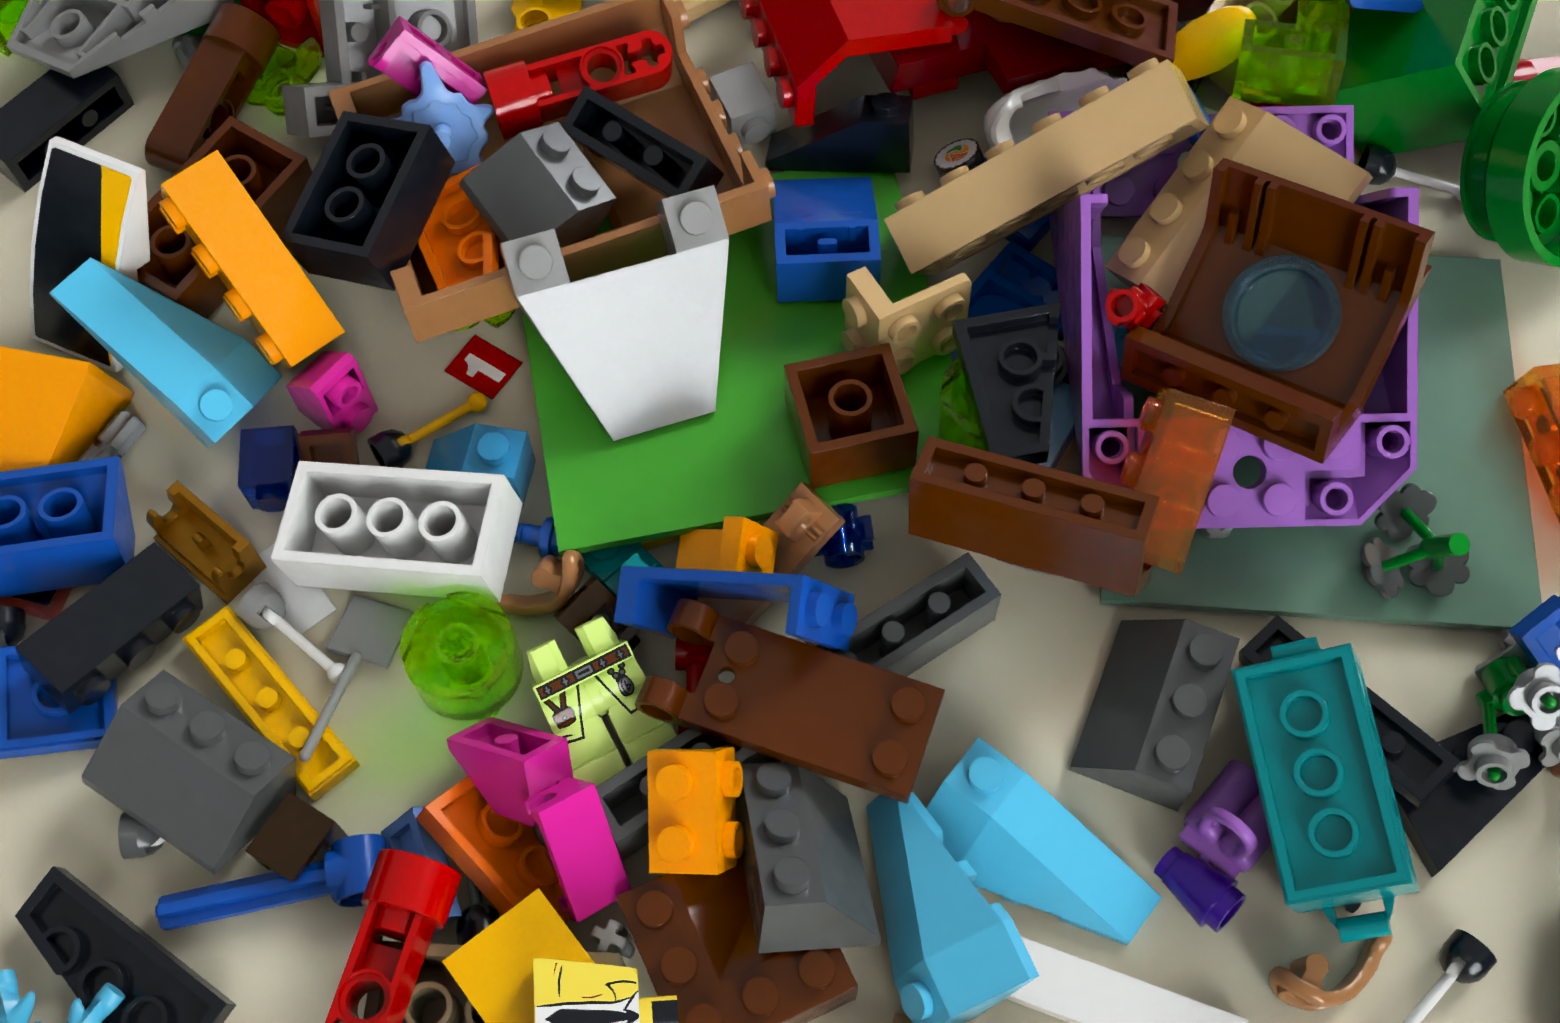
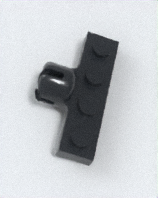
(1413, 759)

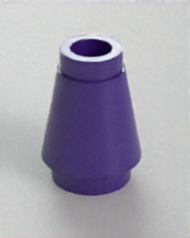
(1200, 889)

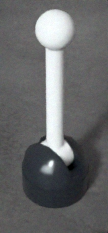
(1382, 167)
(1462, 960)

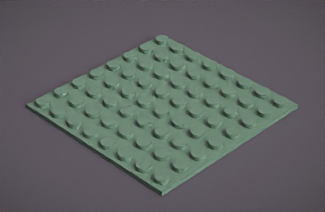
(1465, 457)

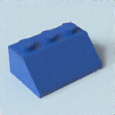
(63, 525)

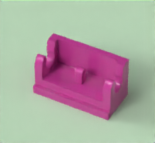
(404, 50)
(579, 846)

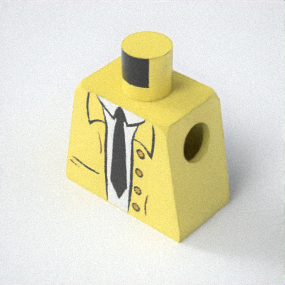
(594, 994)

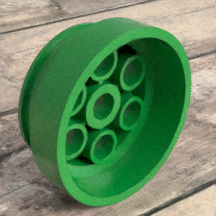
(1515, 170)

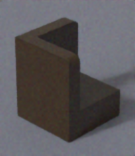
(293, 838)

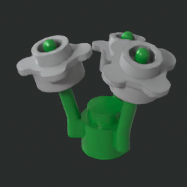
(1515, 691)

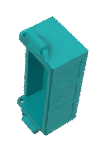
(1325, 784)

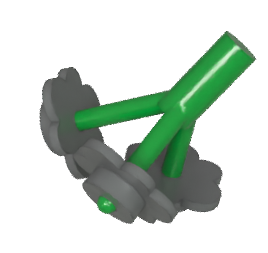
(1434, 562)

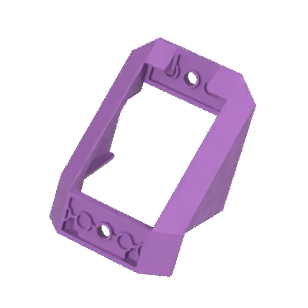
(1291, 488)

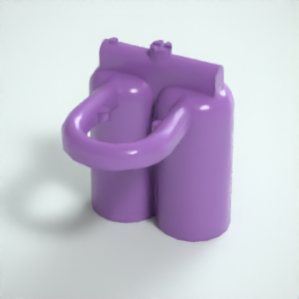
(1228, 822)

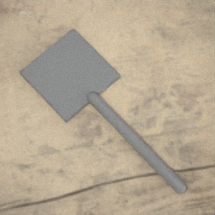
(365, 633)

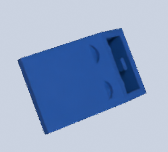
(823, 235)

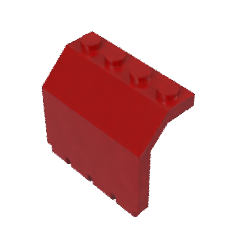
(812, 37)

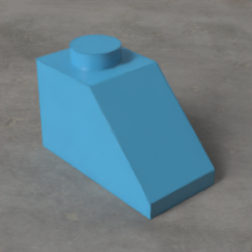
(488, 451)

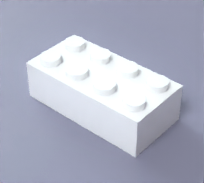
(397, 530)

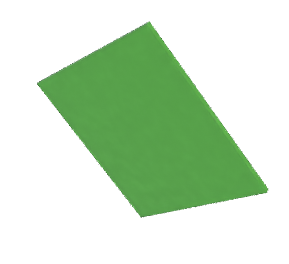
(746, 451)

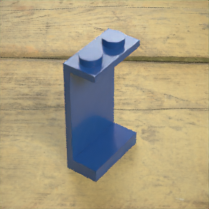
(814, 610)

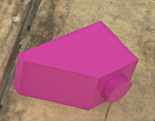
(510, 763)

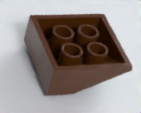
(703, 948)

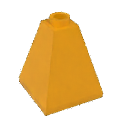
(52, 408)

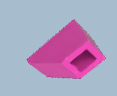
(333, 392)

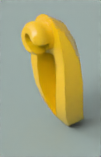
(1210, 41)

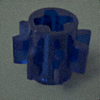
(849, 542)

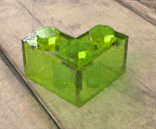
(1297, 60)

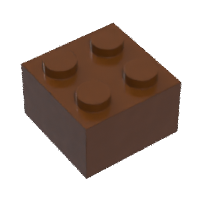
(850, 415)

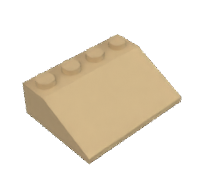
(1173, 222)

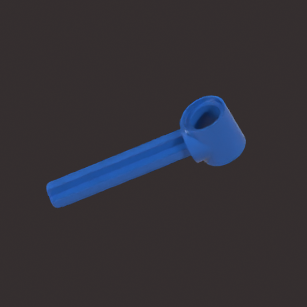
(340, 875)

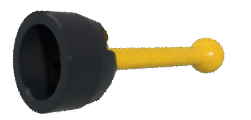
(395, 448)

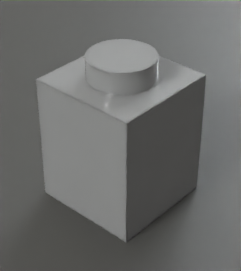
(746, 103)

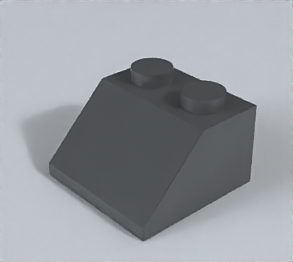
(539, 186)

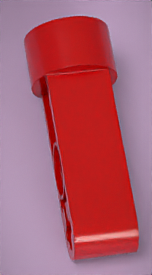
(524, 93)
(404, 902)

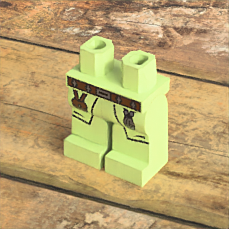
(586, 690)

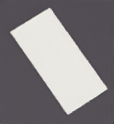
(303, 604)

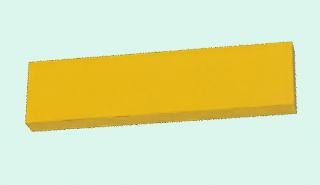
(269, 699)

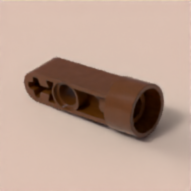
(213, 85)

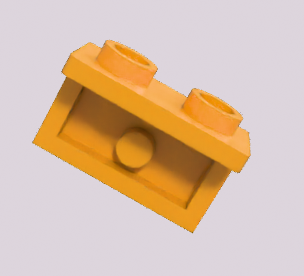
(693, 810)

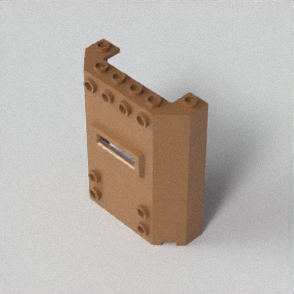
(677, 109)

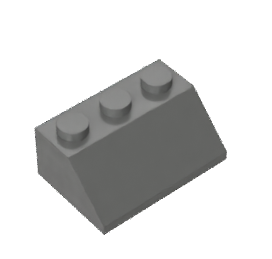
(1155, 708)
(190, 771)
(802, 862)

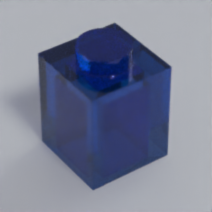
(268, 466)

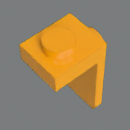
(737, 547)

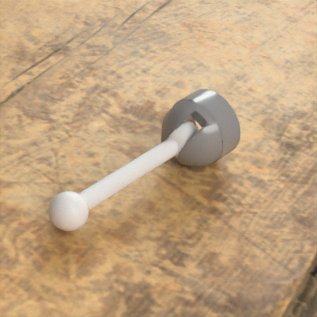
(265, 608)

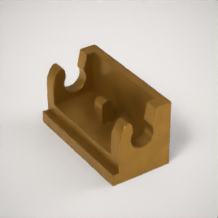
(205, 544)

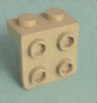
(912, 327)

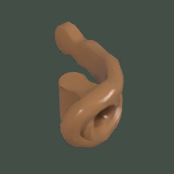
(558, 576)
(1303, 982)

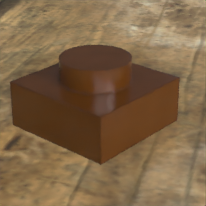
(329, 446)

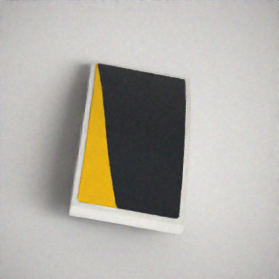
(83, 211)

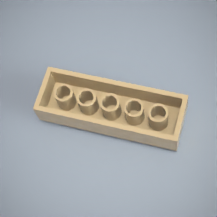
(1047, 169)

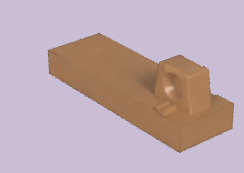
(804, 527)

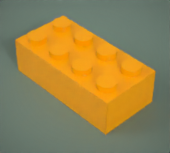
(249, 259)

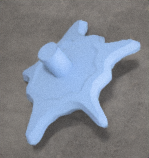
(451, 117)

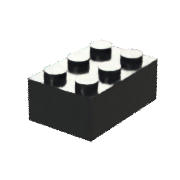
(368, 199)

